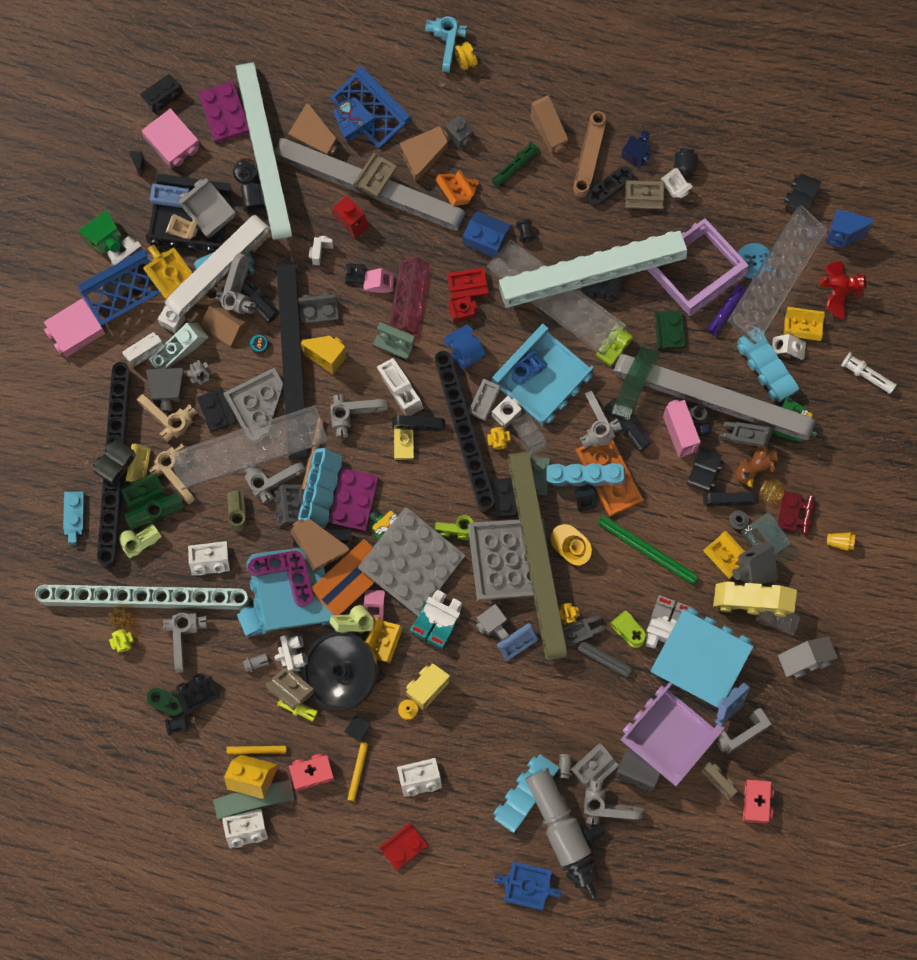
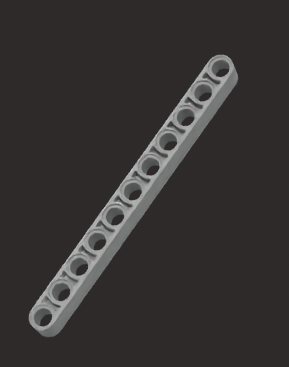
(345, 175)
(722, 399)

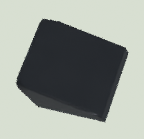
(138, 161)
(358, 728)

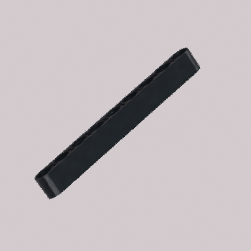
(464, 440)

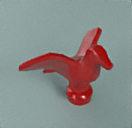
(842, 286)

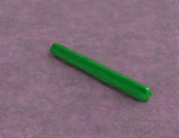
(647, 549)

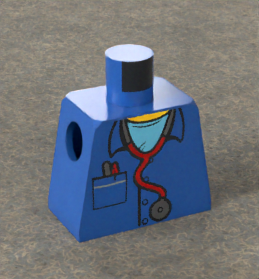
(352, 117)

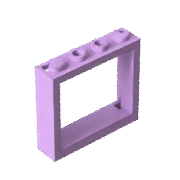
(716, 288)

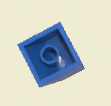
(847, 228)
(486, 234)

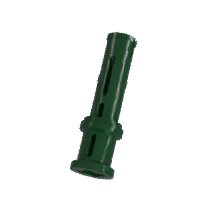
(522, 159)

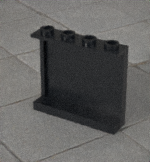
(162, 214)

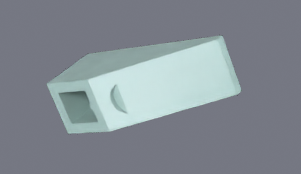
(179, 346)

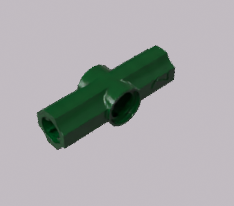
(143, 517)

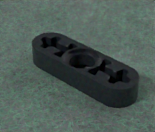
(608, 194)
(418, 423)
(731, 499)

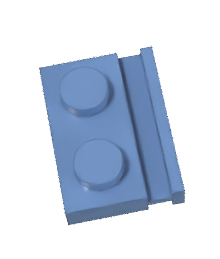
(731, 704)

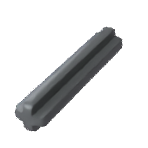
(604, 659)

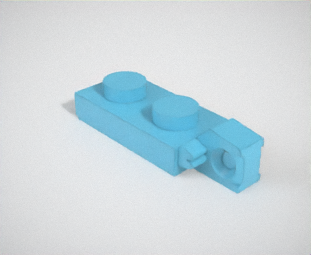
(73, 515)

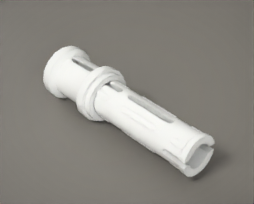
(858, 366)

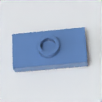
(166, 195)
(517, 642)

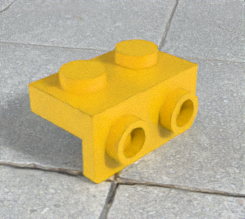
(804, 323)
(724, 553)
(384, 639)

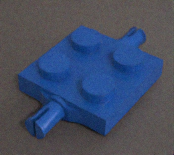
(527, 885)

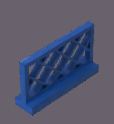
(385, 100)
(108, 276)

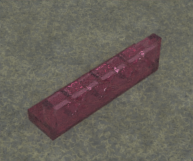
(413, 294)

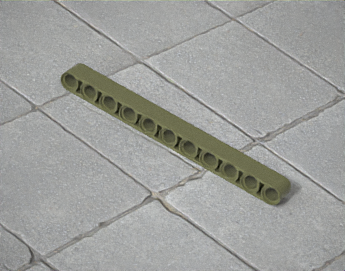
(537, 556)

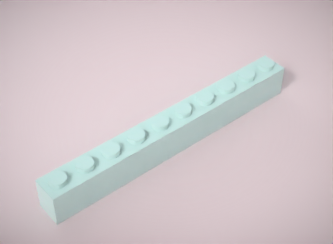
(592, 269)

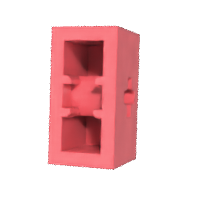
(304, 780)
(752, 791)

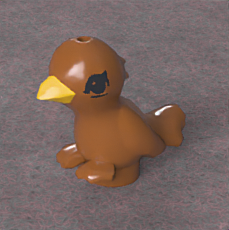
(762, 460)

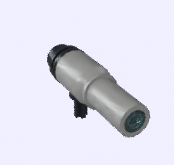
(564, 832)

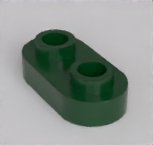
(165, 703)

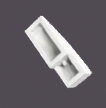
(400, 387)

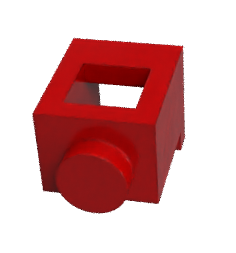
(458, 314)

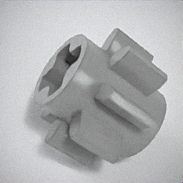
(199, 372)

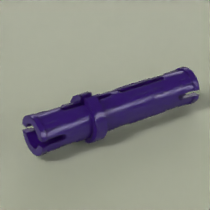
(729, 305)

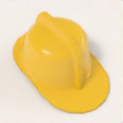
(571, 544)

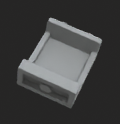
(207, 207)
(760, 724)

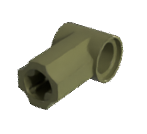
(236, 509)

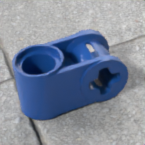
(531, 365)

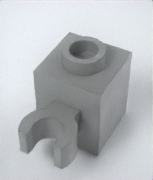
(491, 622)

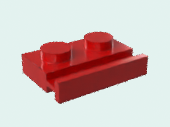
(467, 283)
(403, 846)

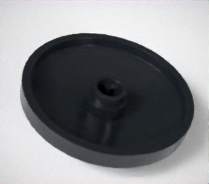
(340, 670)

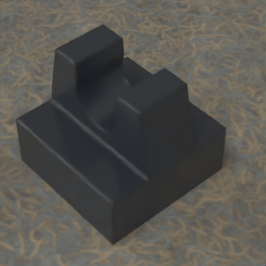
(355, 273)
(585, 499)

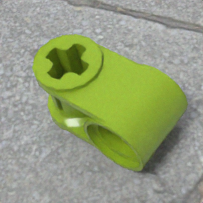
(627, 626)

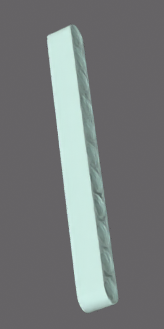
(263, 151)
(133, 593)

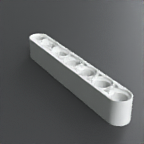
(216, 266)

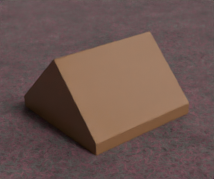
(224, 323)

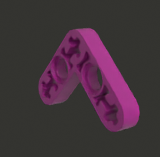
(286, 566)

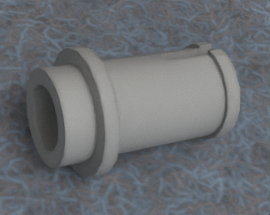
(255, 662)
(564, 767)

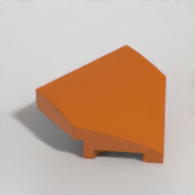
(457, 187)

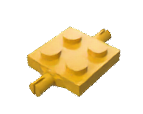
(167, 270)

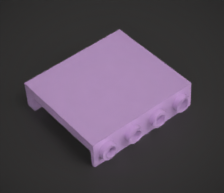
(669, 735)

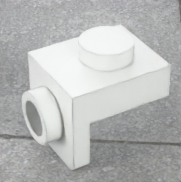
(676, 184)
(316, 251)

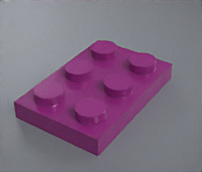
(223, 112)
(353, 500)

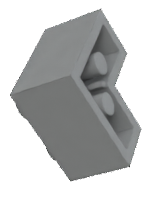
(808, 655)

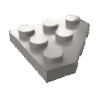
(255, 399)

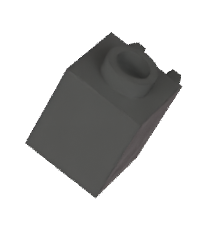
(459, 132)

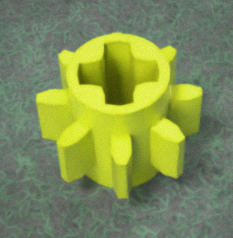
(121, 640)

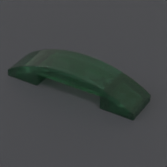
(634, 382)

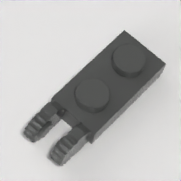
(747, 434)
(581, 631)

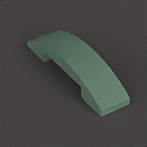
(238, 802)

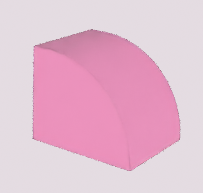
(379, 281)
(374, 603)

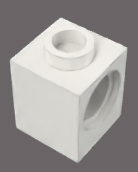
(170, 320)
(502, 418)

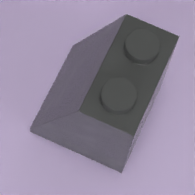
(637, 771)

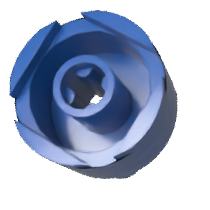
(464, 346)

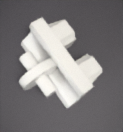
(131, 248)
(288, 653)

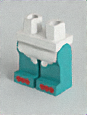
(437, 613)

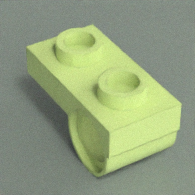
(140, 541)
(358, 620)

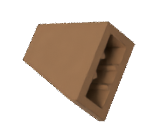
(548, 125)
(313, 133)
(424, 151)
(317, 544)

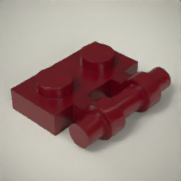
(789, 512)

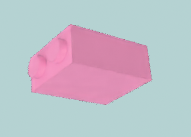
(171, 139)
(73, 328)
(681, 428)

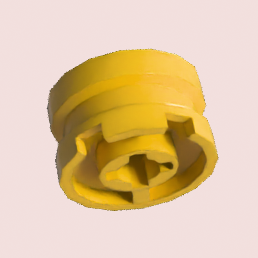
(465, 56)

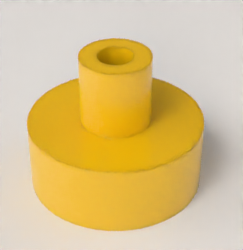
(408, 714)

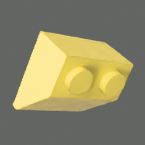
(427, 686)

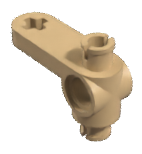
(183, 416)
(168, 472)

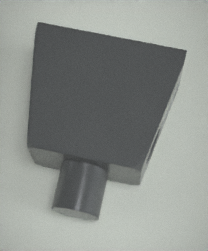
(166, 386)
(757, 565)

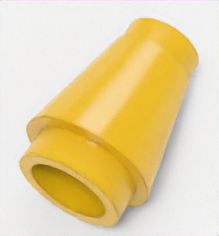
(842, 540)

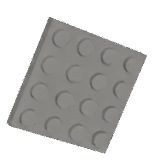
(499, 560)
(411, 561)

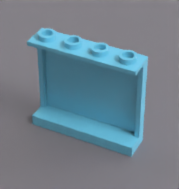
(553, 386)
(275, 598)
(702, 657)

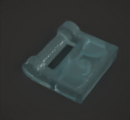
(770, 532)

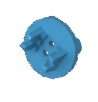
(750, 251)

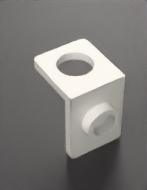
(791, 345)

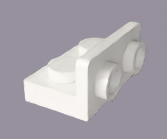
(143, 349)
(208, 558)
(419, 777)
(244, 828)

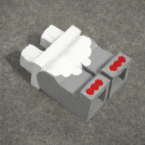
(659, 626)

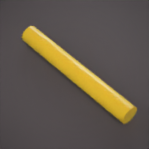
(256, 750)
(358, 771)

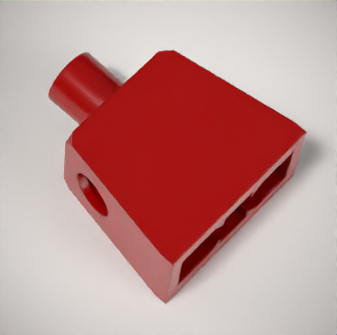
(348, 214)

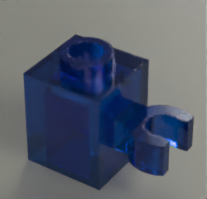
(636, 150)

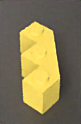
(755, 598)

